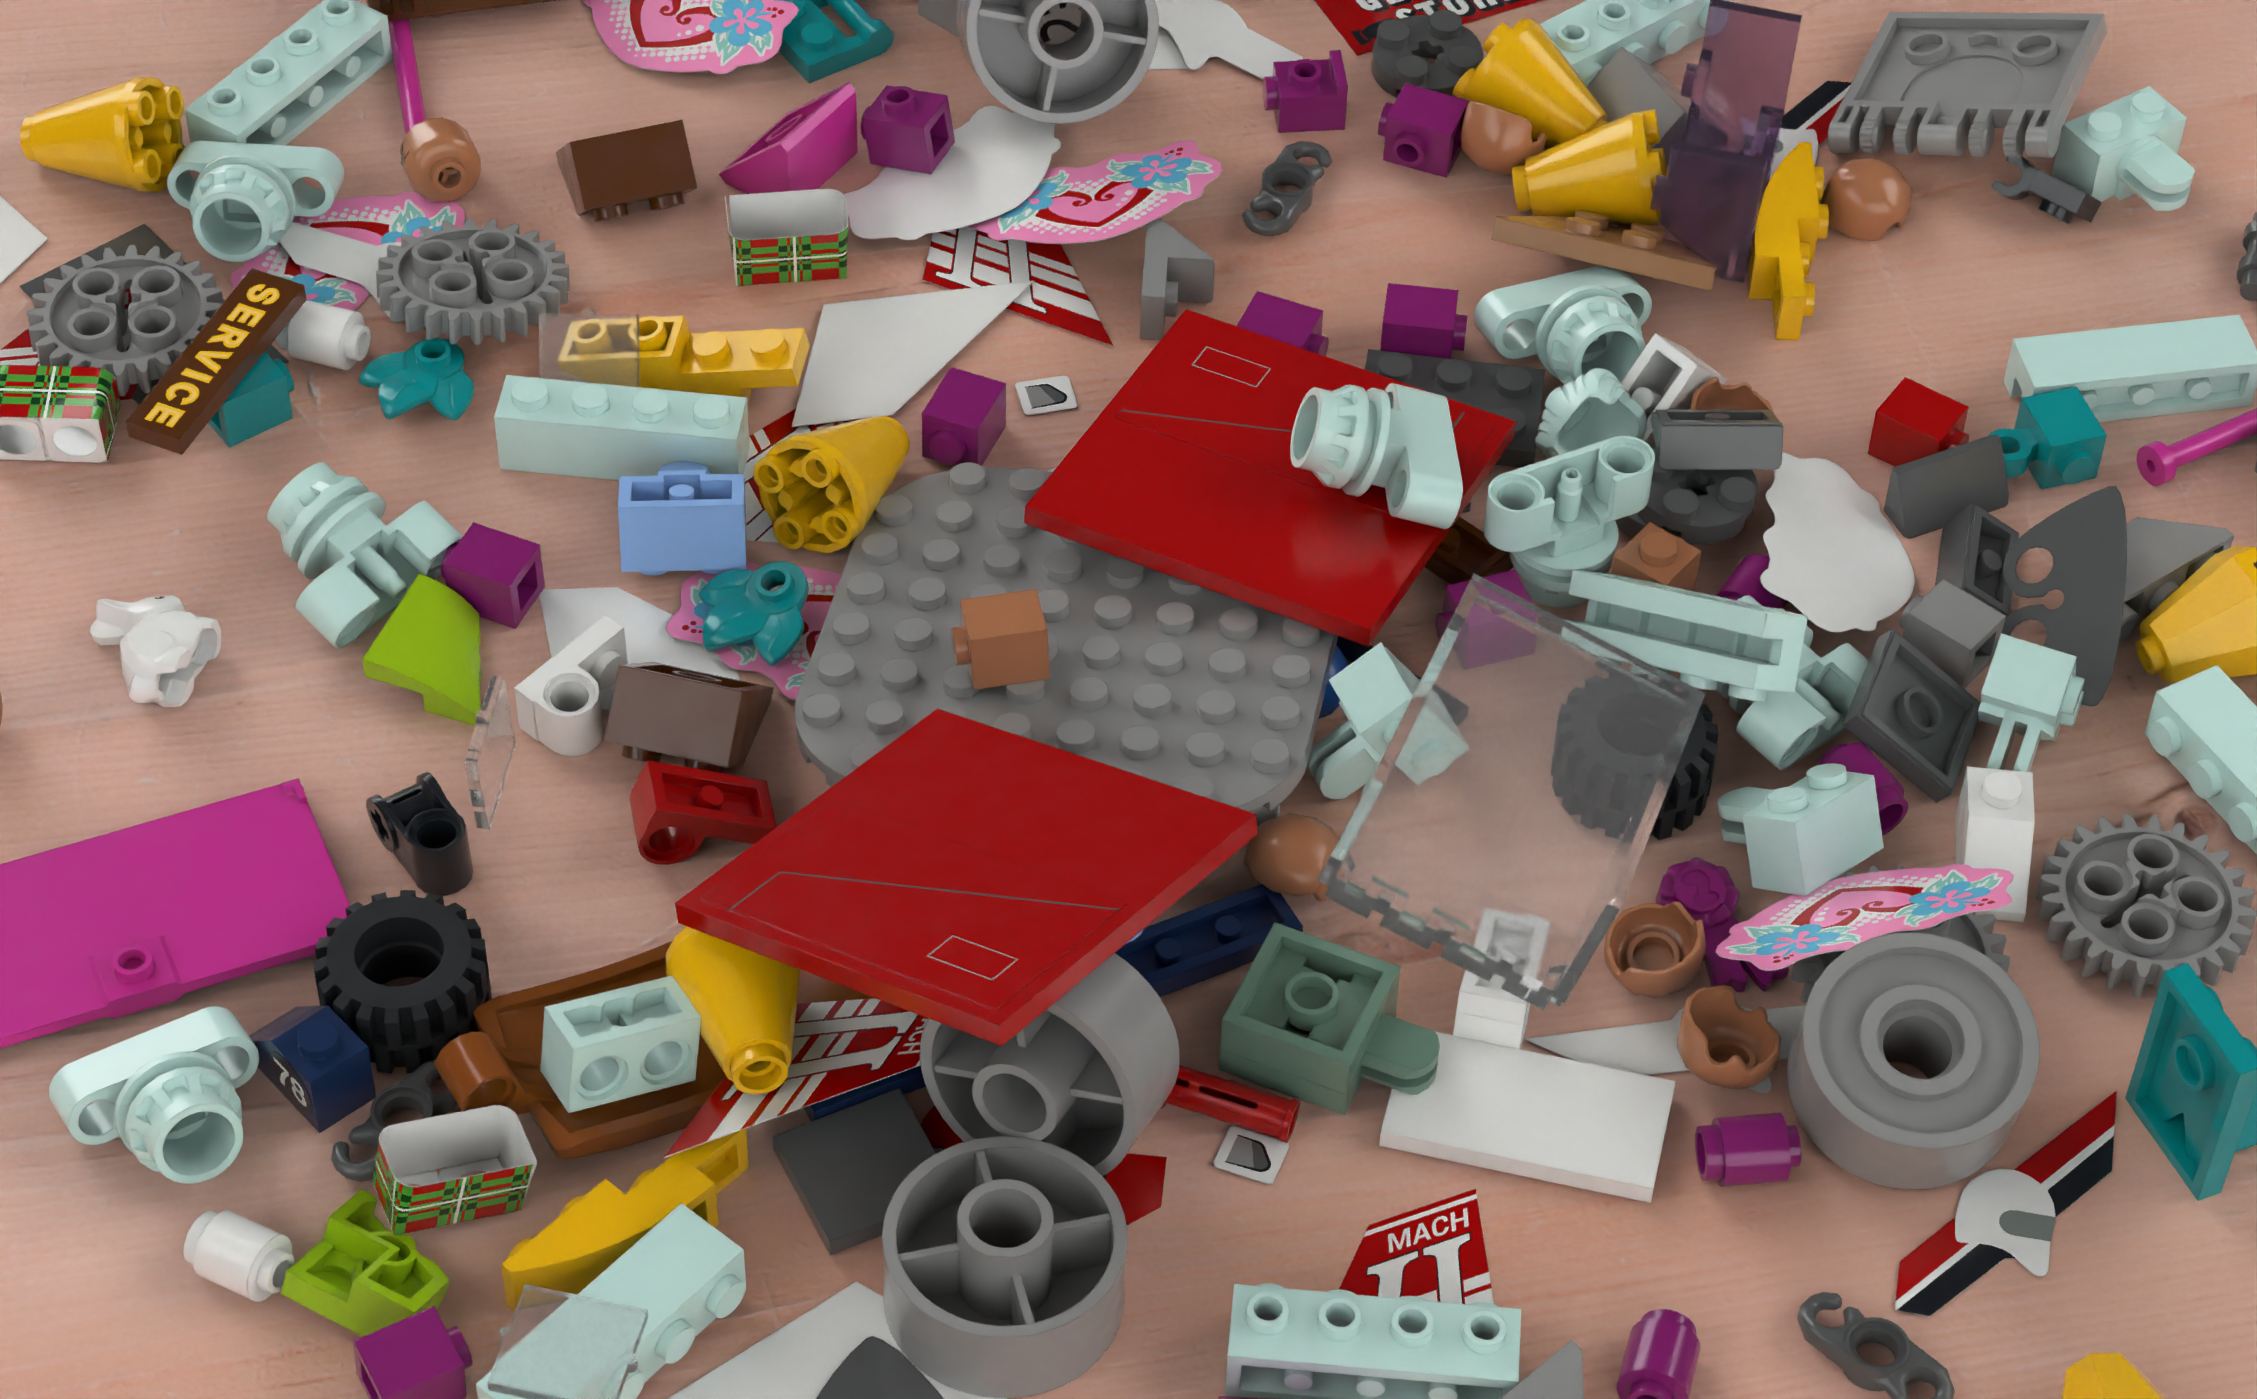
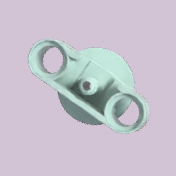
(251, 192)
(1569, 321)
(1383, 439)
(1565, 512)
(355, 559)
(1802, 721)
(165, 1094)

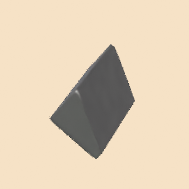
(1717, 439)
(1941, 485)
(1974, 556)

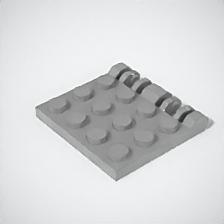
(1963, 71)

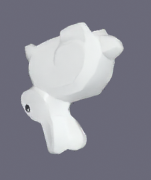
(159, 646)

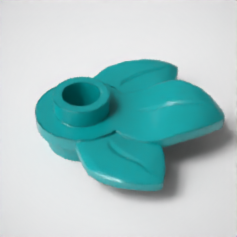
(422, 374)
(748, 610)

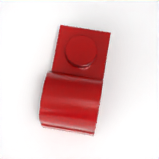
(683, 805)

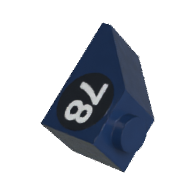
(316, 1064)

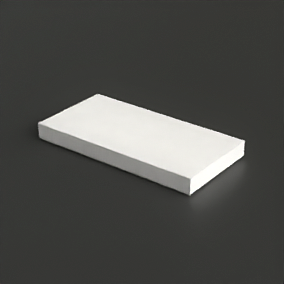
(1536, 1118)

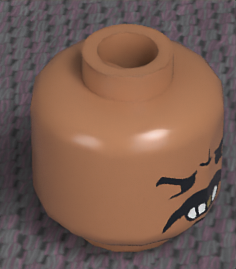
(438, 154)

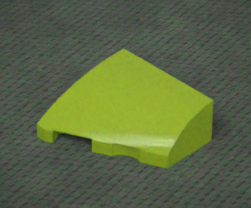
(431, 650)
(364, 1272)

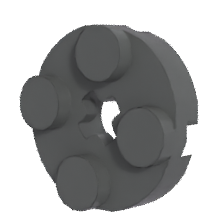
(1406, 41)
(1706, 518)

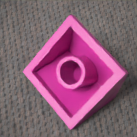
(800, 147)

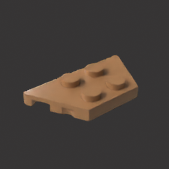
(1591, 240)

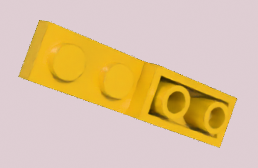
(1786, 240)
(716, 360)
(607, 1223)

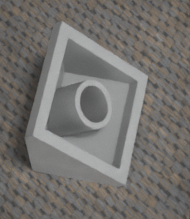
(1634, 86)

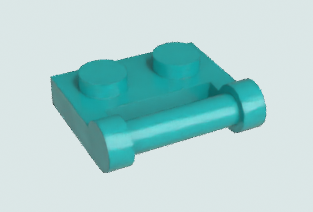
(821, 49)

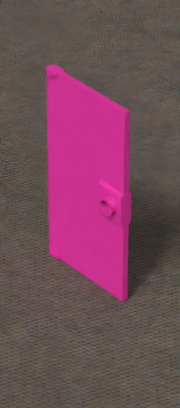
(162, 910)

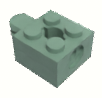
(1351, 1015)

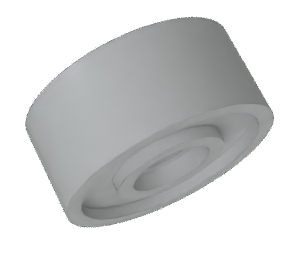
(1064, 79)
(1923, 1006)
(1073, 1077)
(1004, 1266)

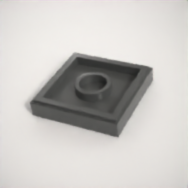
(1913, 715)
(852, 1166)

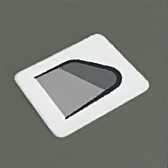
(1046, 395)
(1251, 1155)

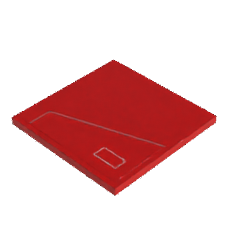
(1202, 485)
(968, 874)

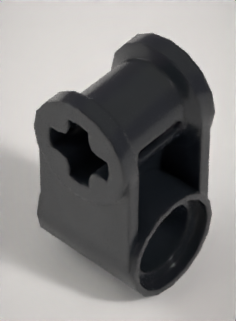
(424, 835)

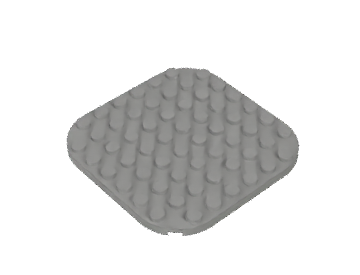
(1137, 659)

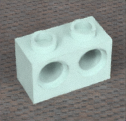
(620, 1043)

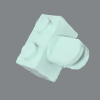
(2127, 152)
(2029, 694)
(1373, 698)
(1804, 831)

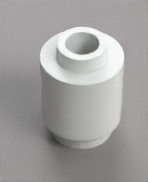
(326, 336)
(238, 1254)

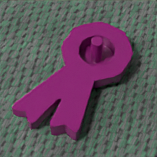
(1712, 897)

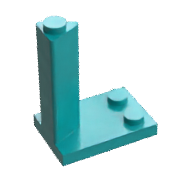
(2195, 1082)

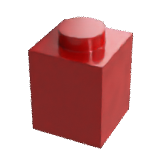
(1916, 424)

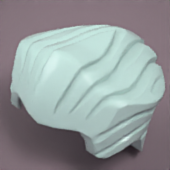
(1587, 413)

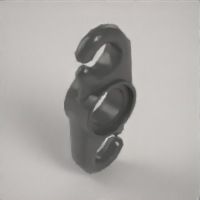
(1287, 205)
(410, 1093)
(1840, 1347)

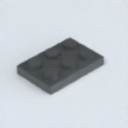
(1496, 388)

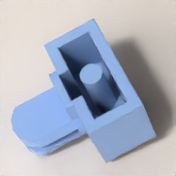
(682, 521)

